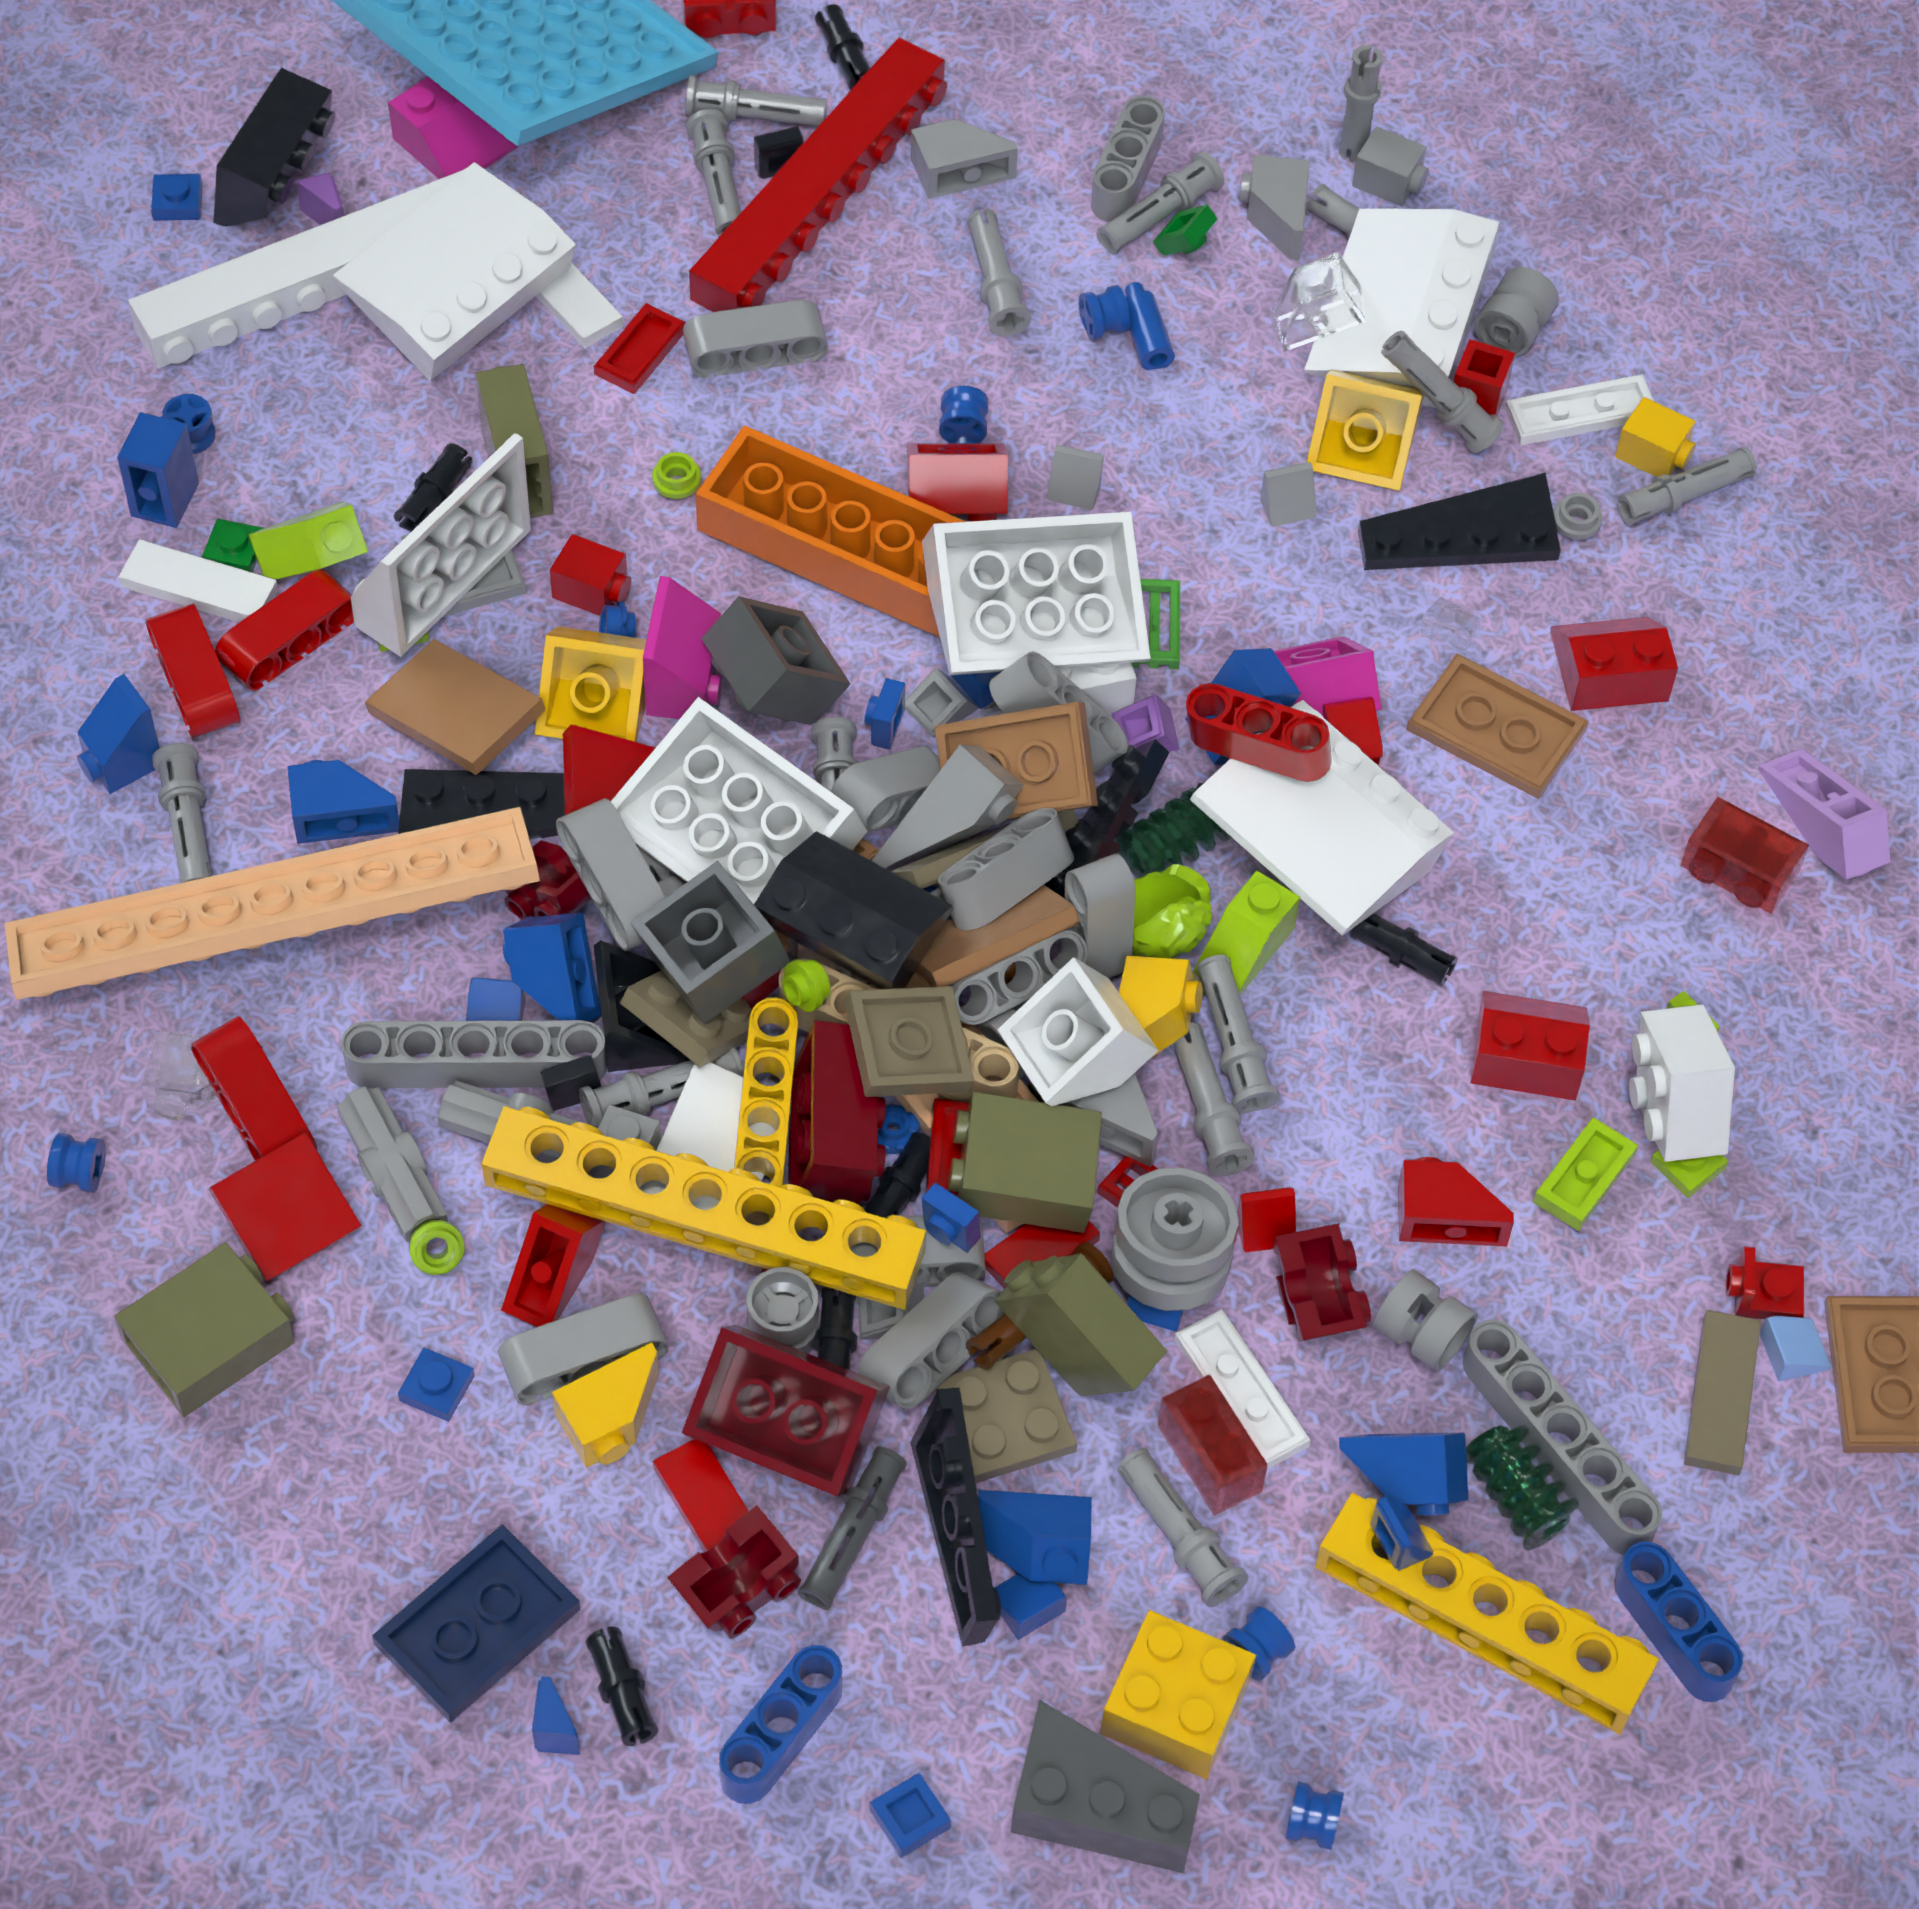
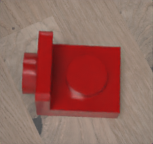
(1765, 1288)

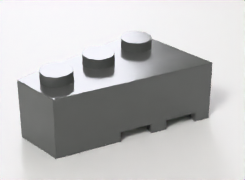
(1100, 1797)

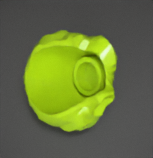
(1170, 912)

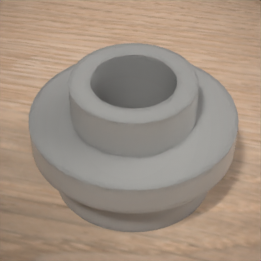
(1582, 506)

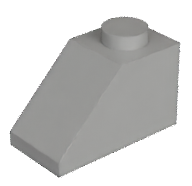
(960, 157)
(1277, 200)
(1124, 1120)

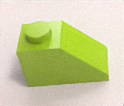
(308, 542)
(1253, 927)

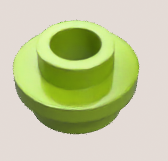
(676, 465)
(805, 984)
(436, 1263)

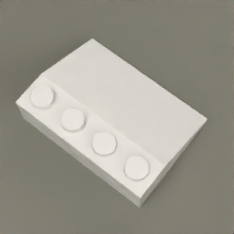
(456, 268)
(1417, 277)
(446, 552)
(1039, 588)
(729, 800)
(1332, 840)

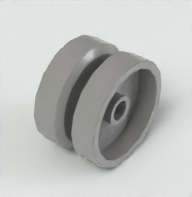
(1174, 1239)

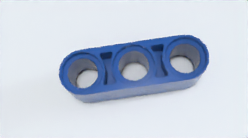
(1677, 1596)
(784, 1698)

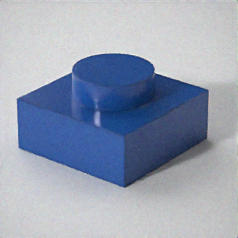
(176, 197)
(885, 713)
(950, 1218)
(436, 1384)
(910, 1815)

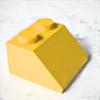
(1364, 429)
(592, 683)

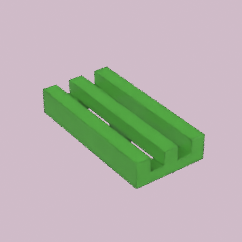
(1172, 656)

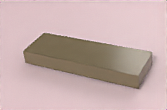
(1722, 1392)

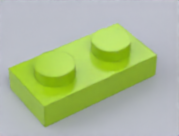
(1585, 1174)

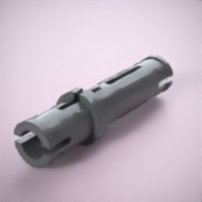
(882, 1473)

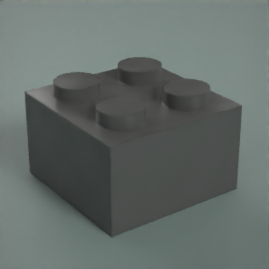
(775, 661)
(711, 942)

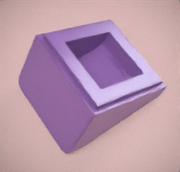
(320, 198)
(1148, 721)

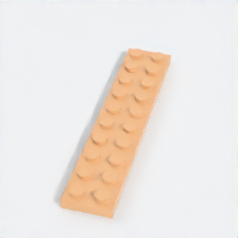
(269, 903)

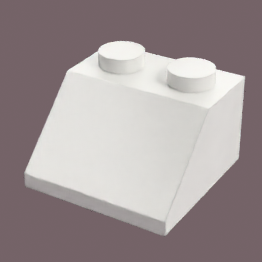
(1077, 1036)

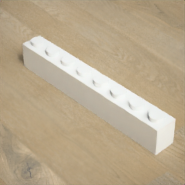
(264, 284)

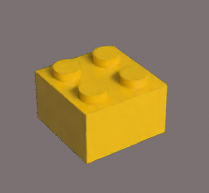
(1177, 1694)

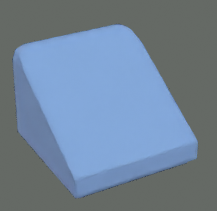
(1793, 1347)

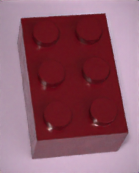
(832, 1121)
(785, 1409)

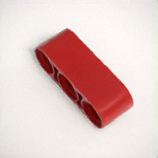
(286, 628)
(193, 670)
(1273, 750)
(249, 1088)

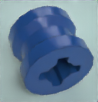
(1104, 312)
(197, 415)
(963, 415)
(76, 1162)
(1264, 1637)
(1314, 1815)

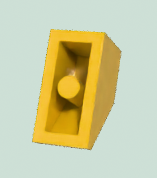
(1161, 996)
(608, 1406)

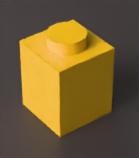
(1656, 439)

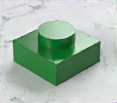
(1186, 231)
(231, 545)

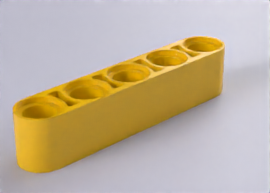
(763, 1102)

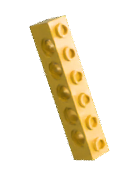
(1498, 1639)

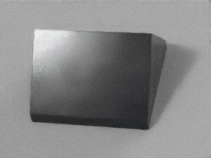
(628, 1040)

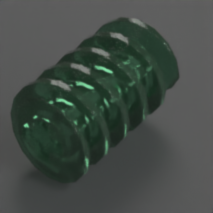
(1168, 834)
(1520, 1484)

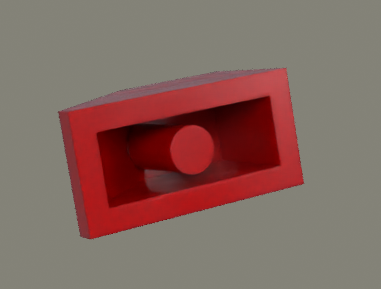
(1449, 1206)
(551, 1264)

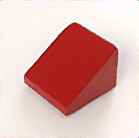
(1358, 723)
(1264, 1216)

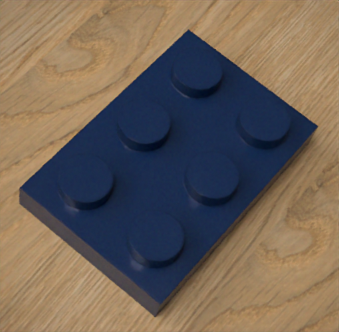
(476, 1623)

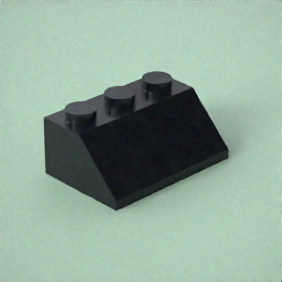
(271, 148)
(852, 911)

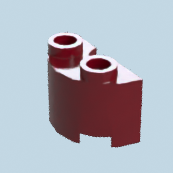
(557, 891)
(1318, 1283)
(739, 1574)

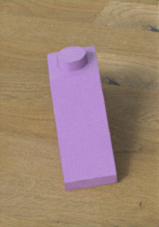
(1832, 815)

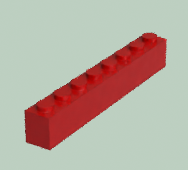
(818, 179)

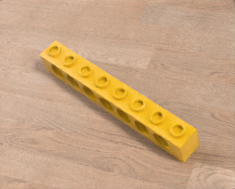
(721, 1230)

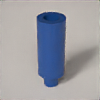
(1148, 328)

